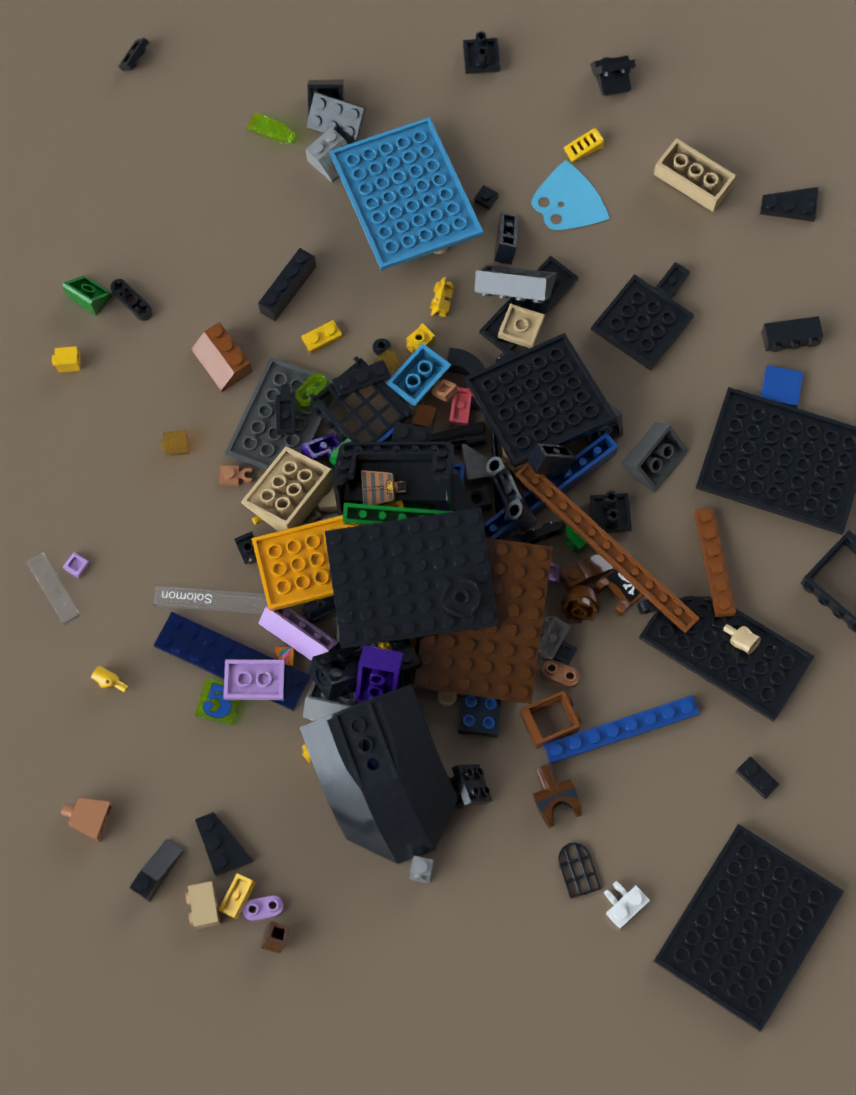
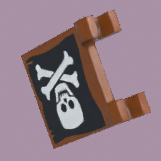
(621, 589)

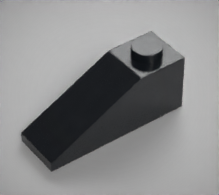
(506, 238)
(156, 870)

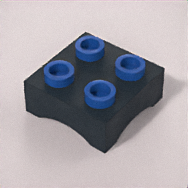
(479, 716)

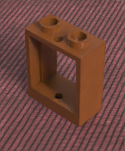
(532, 728)

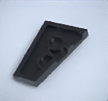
(791, 204)
(221, 846)

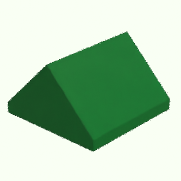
(87, 293)

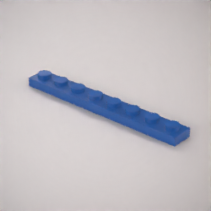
(621, 729)

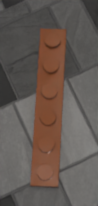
(714, 562)

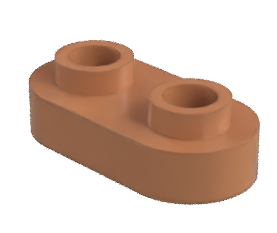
(559, 675)

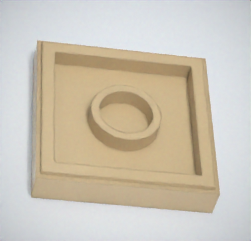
(521, 326)

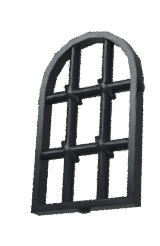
(569, 862)

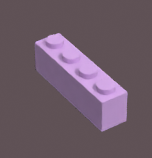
(297, 632)

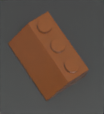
(221, 357)

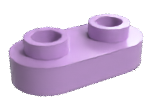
(262, 908)

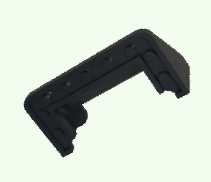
(423, 465)

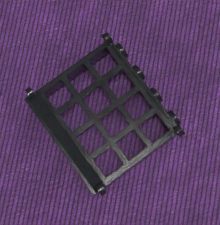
(342, 432)

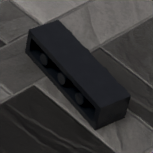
(287, 284)

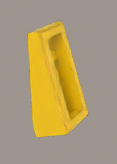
(587, 137)

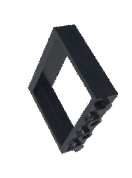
(823, 597)

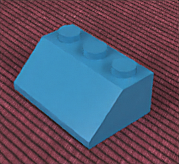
(418, 375)

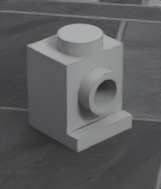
(421, 869)

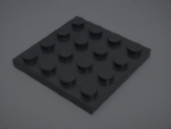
(642, 322)

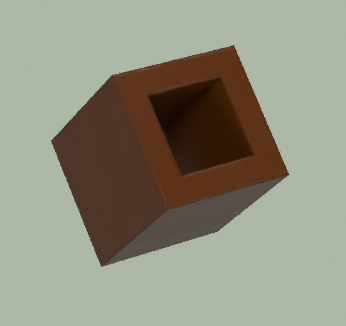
(425, 415)
(275, 937)

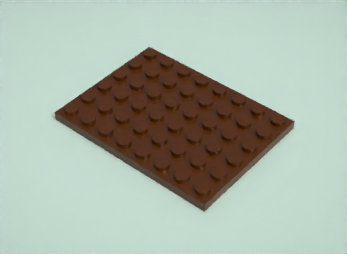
(501, 658)

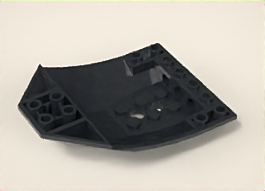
(402, 803)

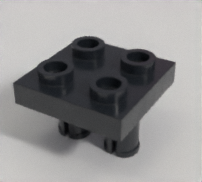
(481, 54)
(611, 511)
(471, 784)

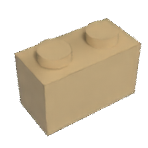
(203, 905)

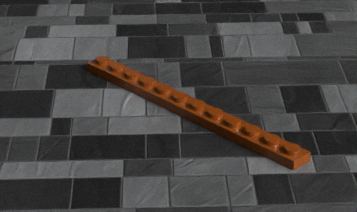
(607, 548)

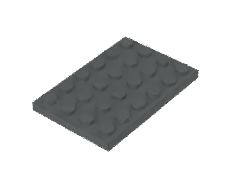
(256, 434)

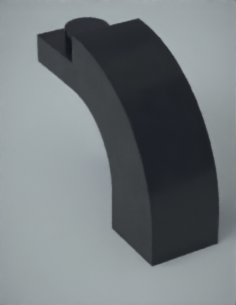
(465, 364)

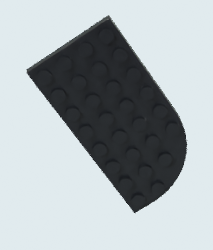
(756, 679)

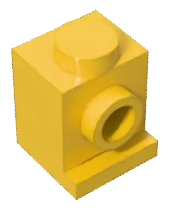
(422, 332)

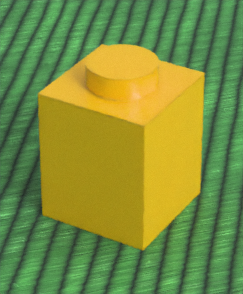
(66, 359)

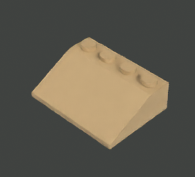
(289, 490)

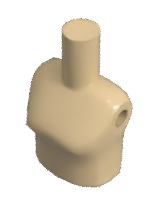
(743, 638)

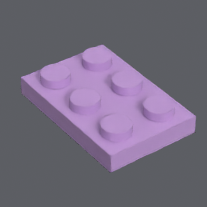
(254, 680)

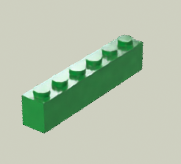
(366, 514)

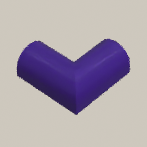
(321, 447)

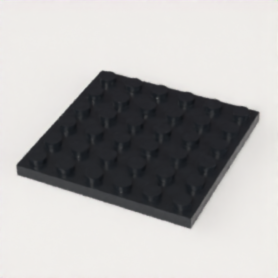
(540, 398)

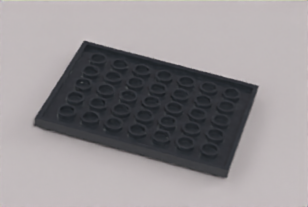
(782, 461)
(394, 575)
(748, 927)

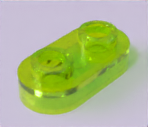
(309, 387)

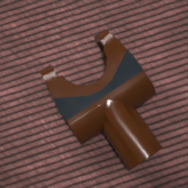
(554, 794)

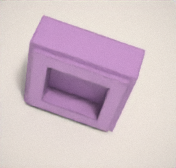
(76, 565)

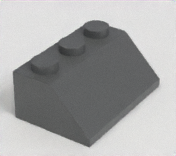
(655, 456)

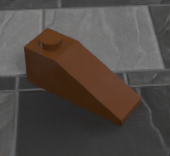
(584, 571)

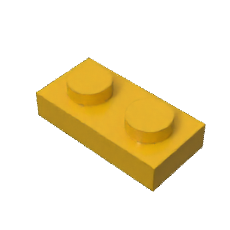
(321, 336)
(237, 896)

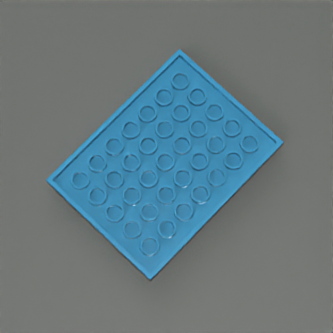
(406, 193)

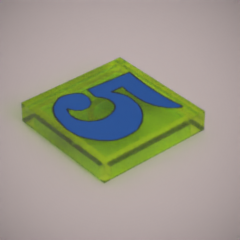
(212, 703)

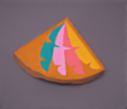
(286, 654)

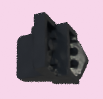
(613, 74)

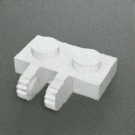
(627, 906)

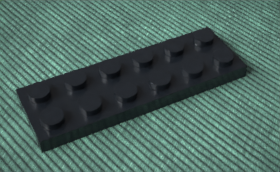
(564, 281)

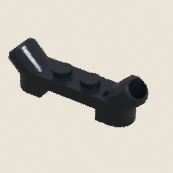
(515, 504)

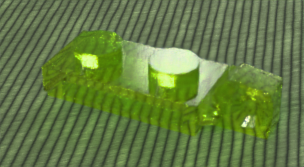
(270, 129)

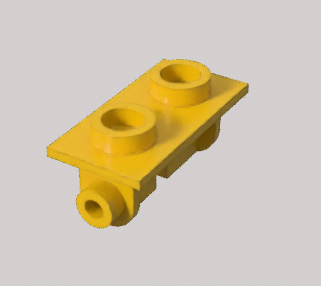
(439, 304)

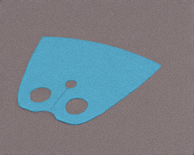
(580, 199)

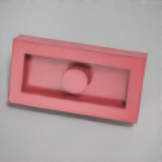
(460, 407)

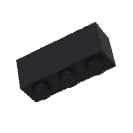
(792, 334)

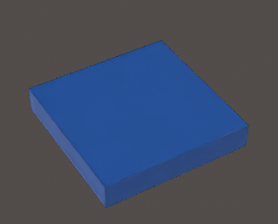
(782, 385)

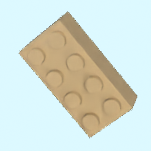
(694, 175)

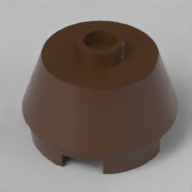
(580, 604)

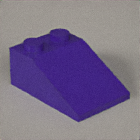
(377, 672)

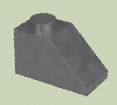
(475, 466)

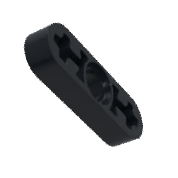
(133, 307)

